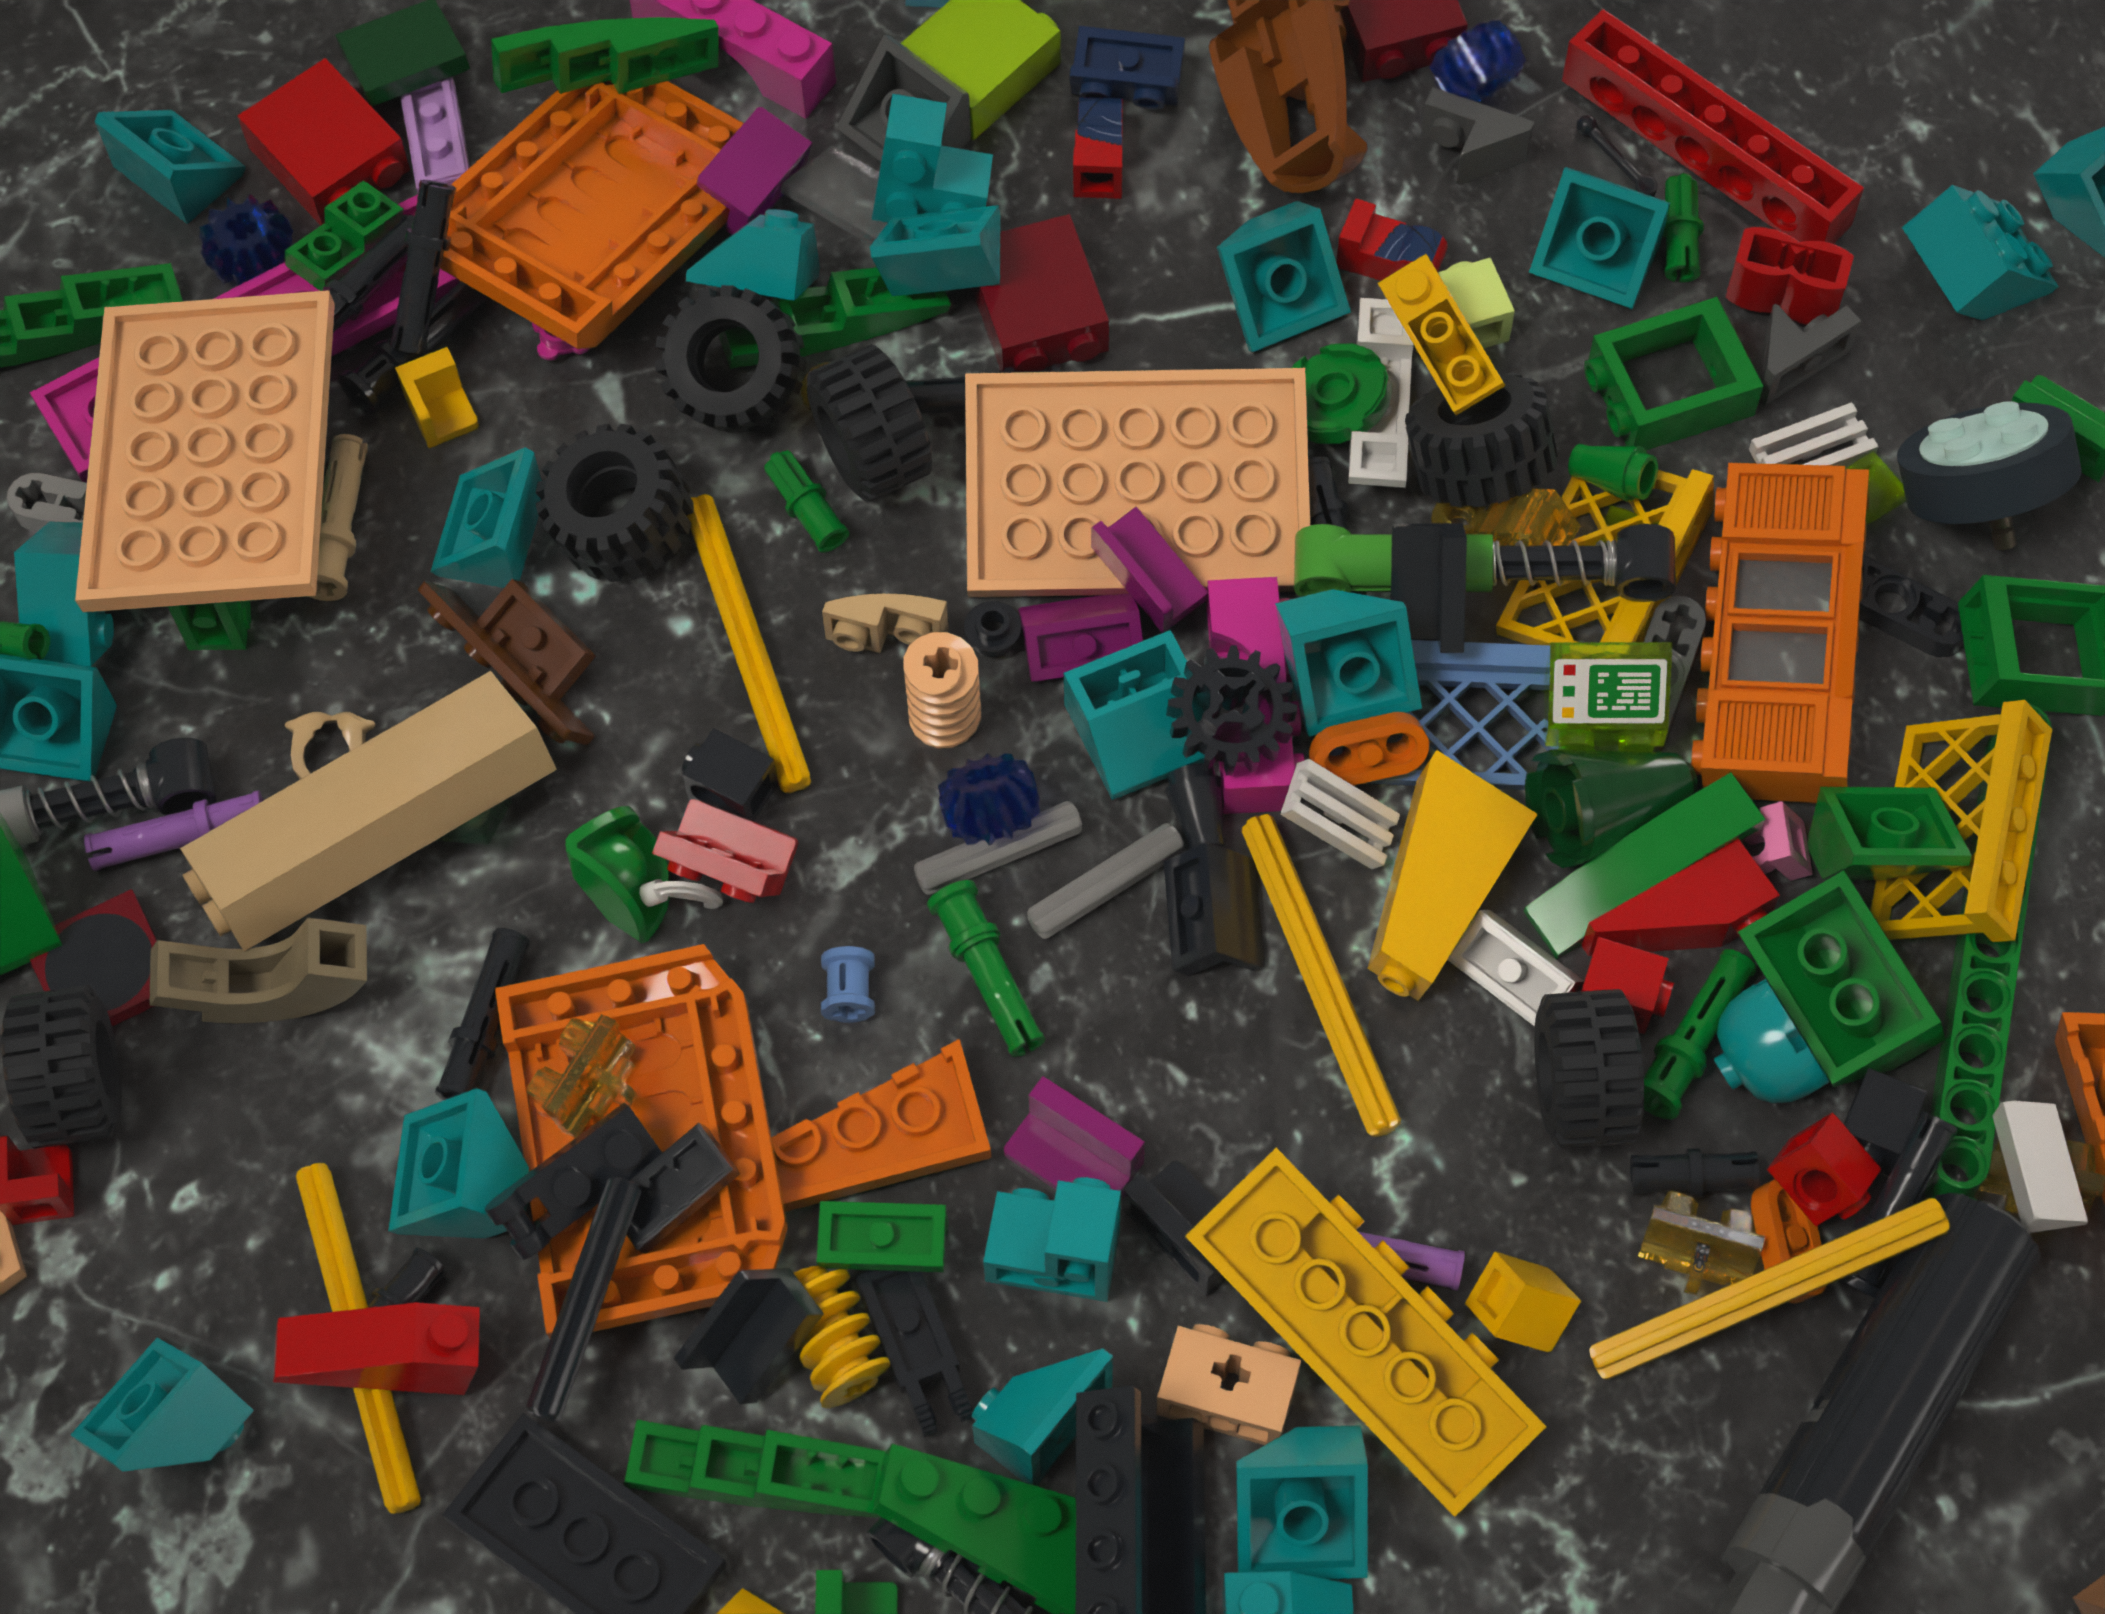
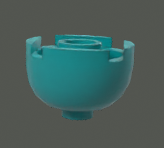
(1765, 1049)

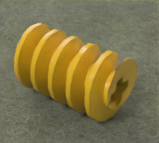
(833, 1345)

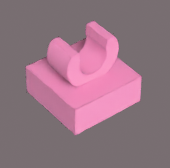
(1784, 842)

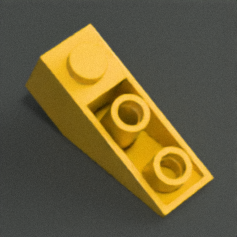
(1441, 334)

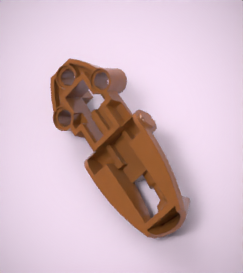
(1280, 53)

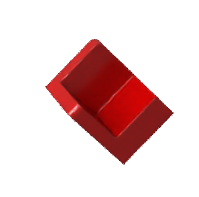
(35, 1183)

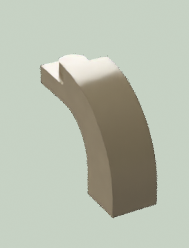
(266, 983)

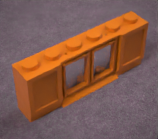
(1783, 629)

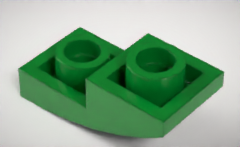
(350, 230)

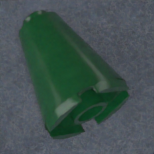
(1599, 797)

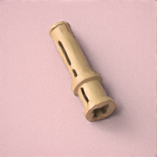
(338, 507)

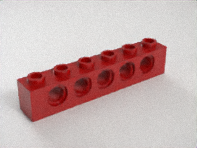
(1710, 132)

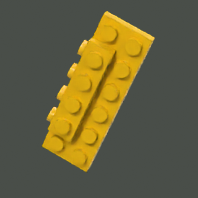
(1367, 1330)

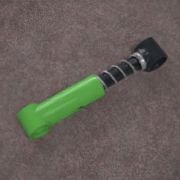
(1636, 563)

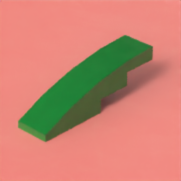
(591, 52)
(844, 312)
(72, 317)
(1643, 860)
(754, 1469)

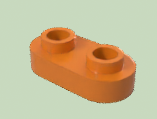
(1367, 751)
(1785, 1228)

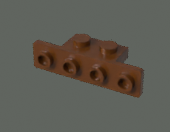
(525, 646)

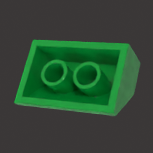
(1842, 982)

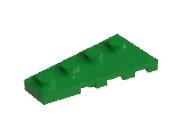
(990, 1519)

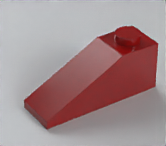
(1691, 908)
(381, 1348)

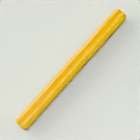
(748, 646)
(1321, 976)
(1769, 1288)
(346, 1293)

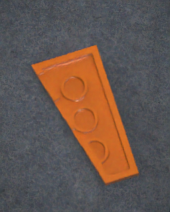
(891, 1134)

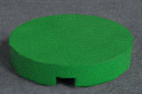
(1344, 392)

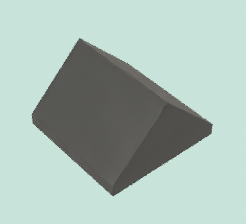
(902, 73)

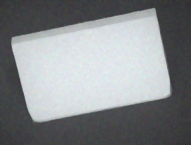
(1510, 965)
(2039, 1166)

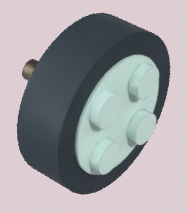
(1990, 465)

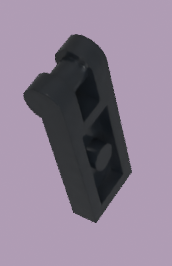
(573, 1180)

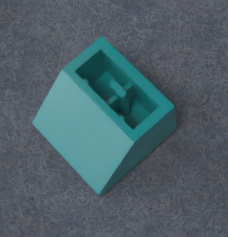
(1979, 253)
(1122, 713)

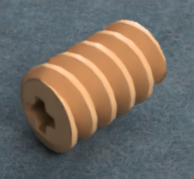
(942, 689)

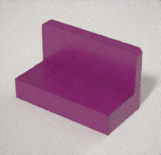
(753, 167)
(1148, 568)
(1077, 632)
(1072, 1140)

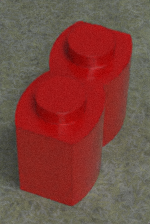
(1796, 275)

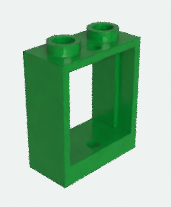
(1721, 351)
(1992, 652)

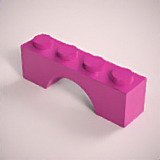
(779, 55)
(1246, 616)

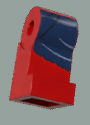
(1098, 147)
(1382, 246)

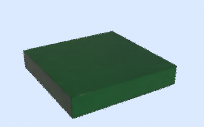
(402, 52)

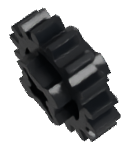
(1229, 685)

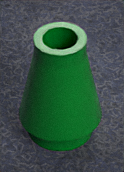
(1615, 469)

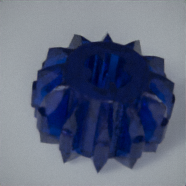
(1478, 61)
(245, 239)
(989, 799)

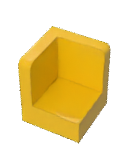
(437, 397)
(1522, 1302)

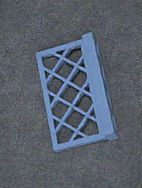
(1487, 667)

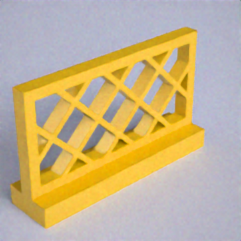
(1684, 515)
(2005, 821)

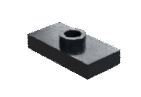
(678, 1186)

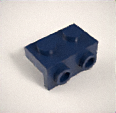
(1128, 66)

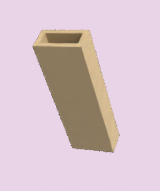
(365, 811)

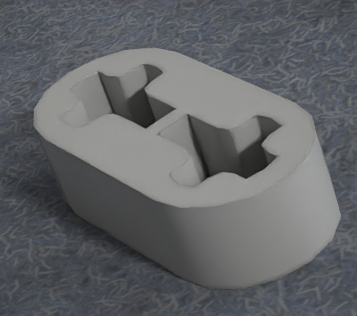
(63, 499)

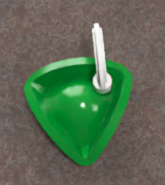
(623, 878)

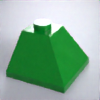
(1883, 833)

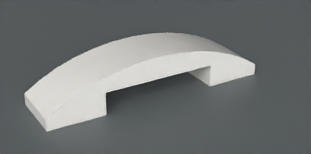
(1382, 452)

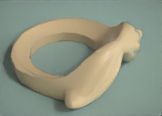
(304, 728)

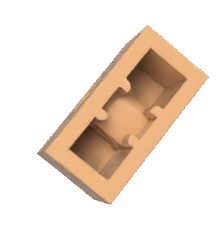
(1258, 1402)

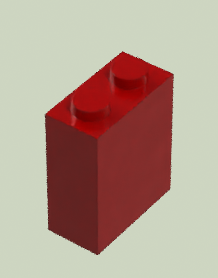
(322, 139)

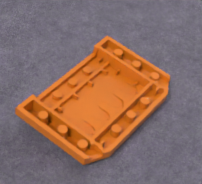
(588, 206)
(690, 1068)

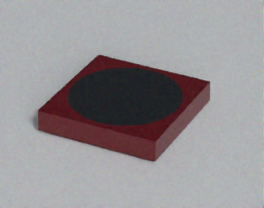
(104, 950)

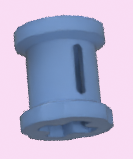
(847, 984)

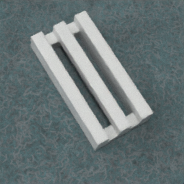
(1839, 417)
(1343, 805)

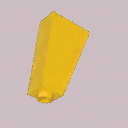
(1446, 864)

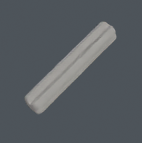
(972, 860)
(1105, 881)

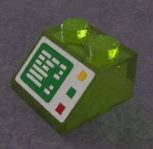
(1607, 695)

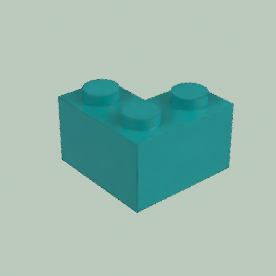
(919, 172)
(47, 592)
(1056, 1244)

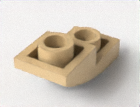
(867, 619)

